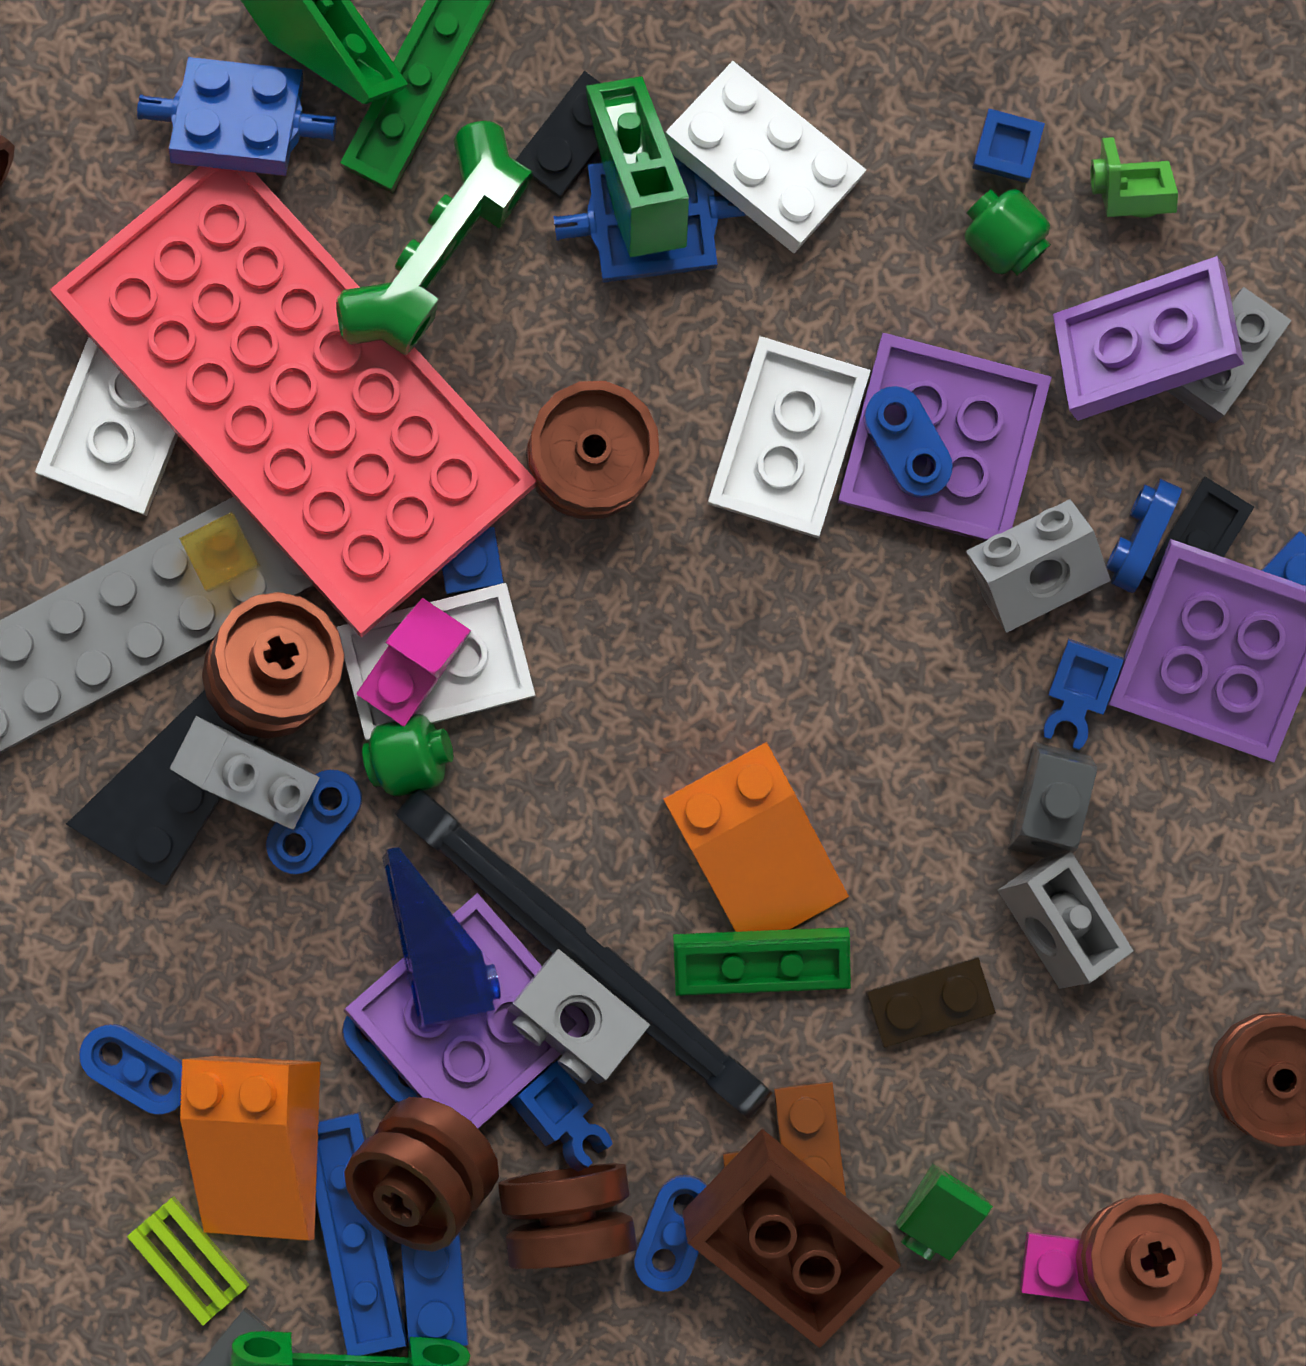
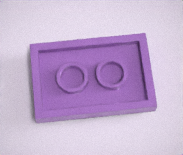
(1147, 338)

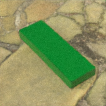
(762, 961)

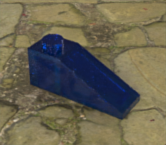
(439, 956)

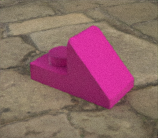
(413, 661)

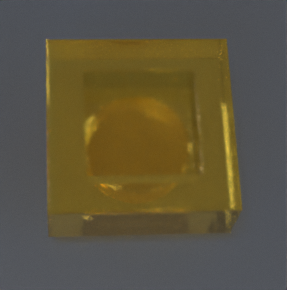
(220, 552)

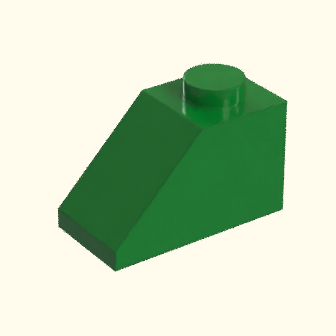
(941, 1215)

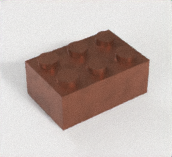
(790, 1238)

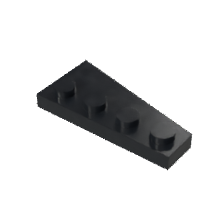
(148, 809)

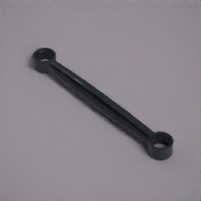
(560, 930)

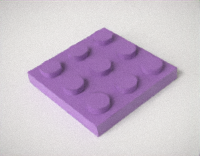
(985, 420)
(1217, 652)
(473, 1061)

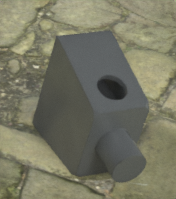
(1053, 801)

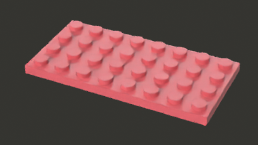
(331, 446)

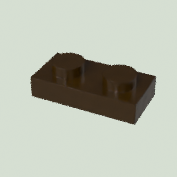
(930, 1002)

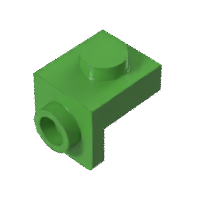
(1132, 187)

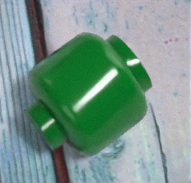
(1007, 231)
(407, 756)

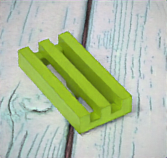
(170, 1275)

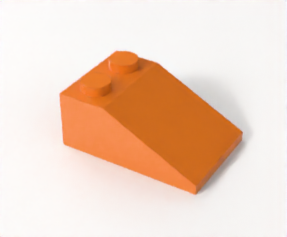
(756, 844)
(252, 1143)

